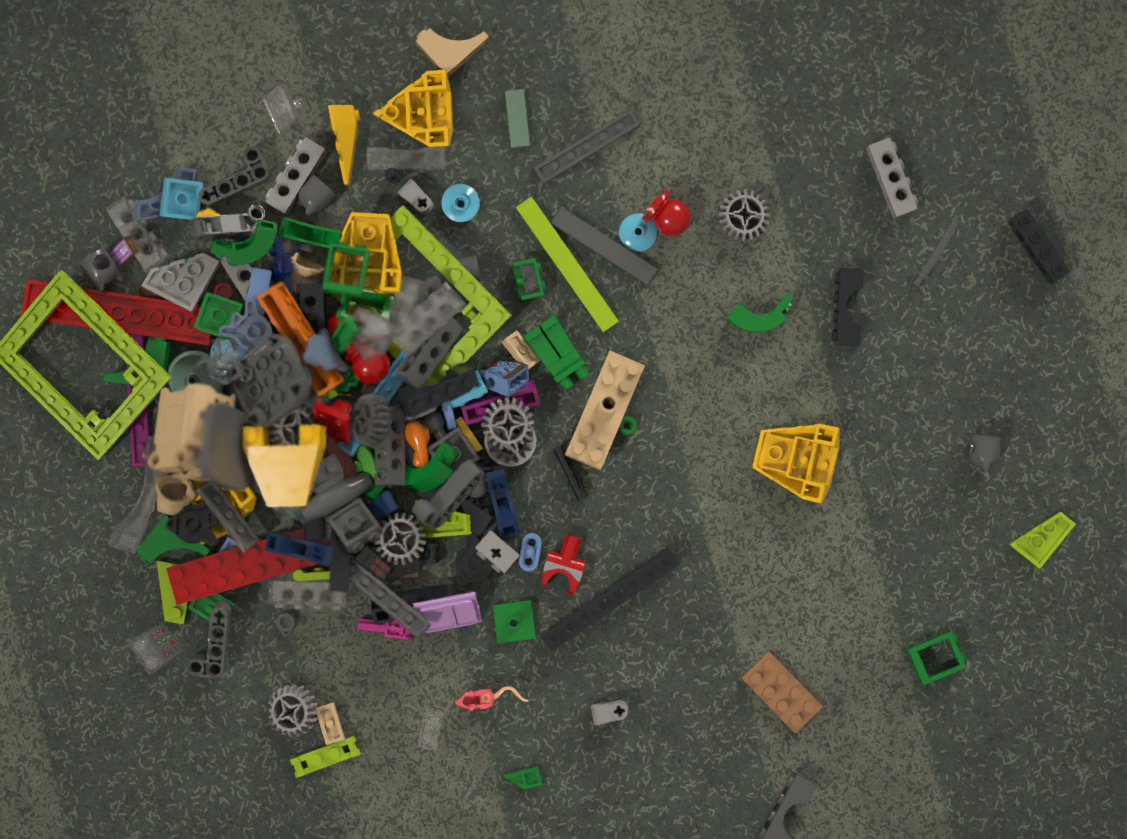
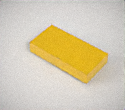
(468, 434)

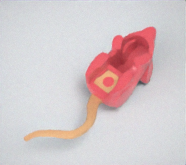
(483, 698)

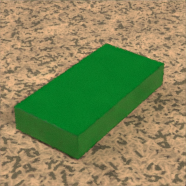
(344, 334)

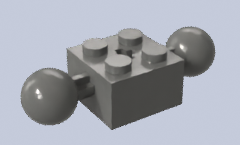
(457, 440)

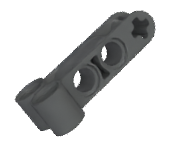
(227, 226)

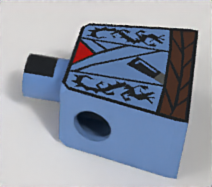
(505, 377)

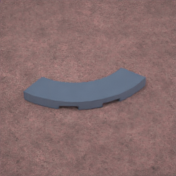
(150, 207)

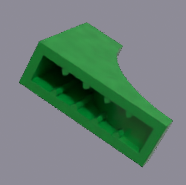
(157, 349)
(163, 540)

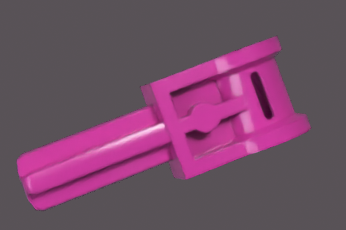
(391, 629)

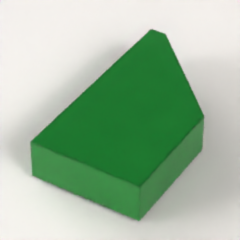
(526, 778)

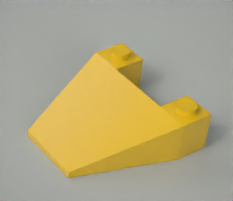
(285, 472)

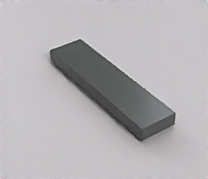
(228, 515)

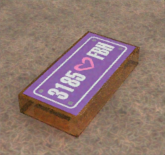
(123, 252)

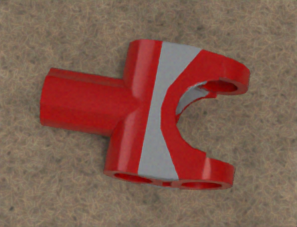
(565, 563)

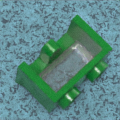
(528, 279)

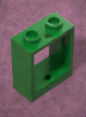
(342, 289)
(369, 299)
(918, 665)

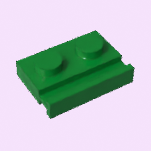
(205, 605)

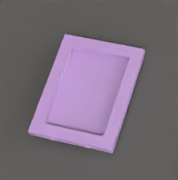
(450, 612)

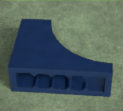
(384, 505)

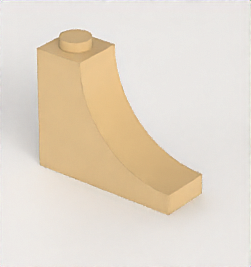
(449, 53)

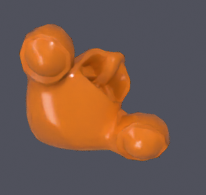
(418, 437)

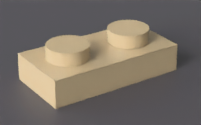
(520, 350)
(330, 723)

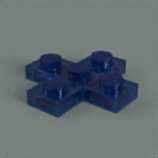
(282, 266)

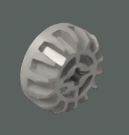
(519, 456)

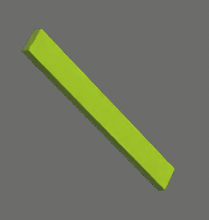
(567, 264)

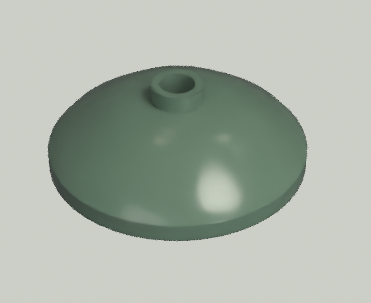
(190, 366)

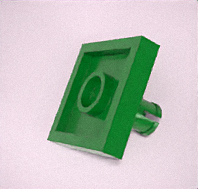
(215, 313)
(514, 621)

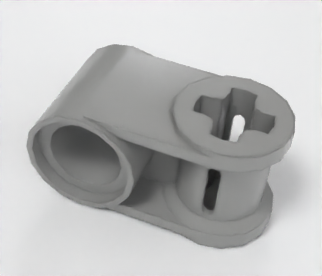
(414, 195)
(604, 712)

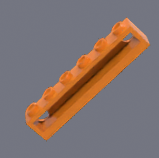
(293, 325)

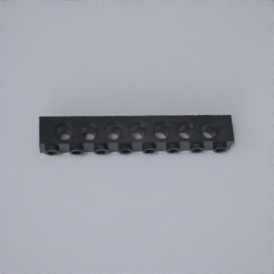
(609, 599)

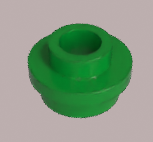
(633, 425)

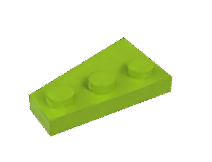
(455, 525)
(1043, 540)
(172, 612)

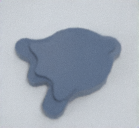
(247, 329)
(322, 352)

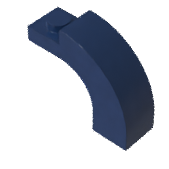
(502, 503)
(299, 548)

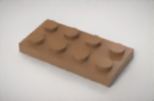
(781, 692)

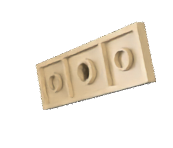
(598, 425)

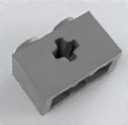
(492, 541)

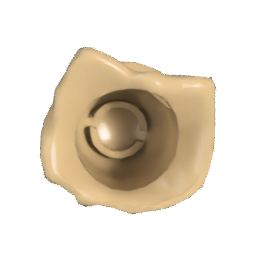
(304, 268)
(173, 494)

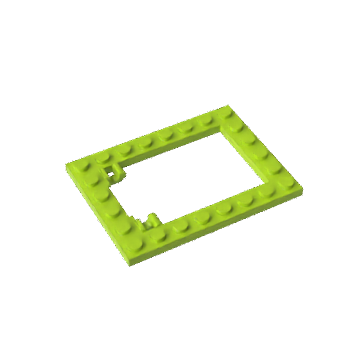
(491, 312)
(147, 385)

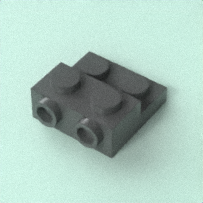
(355, 526)

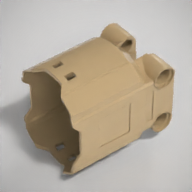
(181, 430)

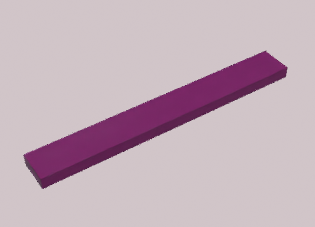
(141, 426)

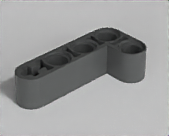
(233, 180)
(450, 496)
(215, 639)

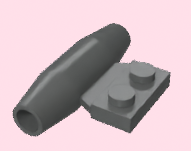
(332, 489)

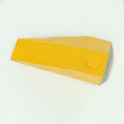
(345, 127)

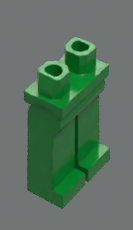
(561, 367)

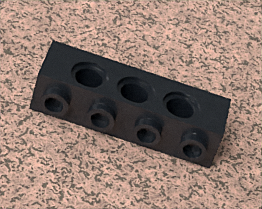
(1038, 246)
(313, 287)

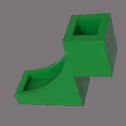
(308, 233)

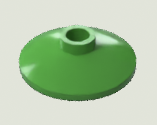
(365, 462)

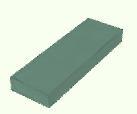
(517, 118)

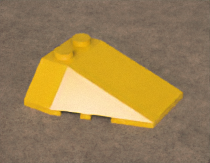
(384, 266)
(799, 458)

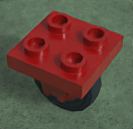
(336, 417)

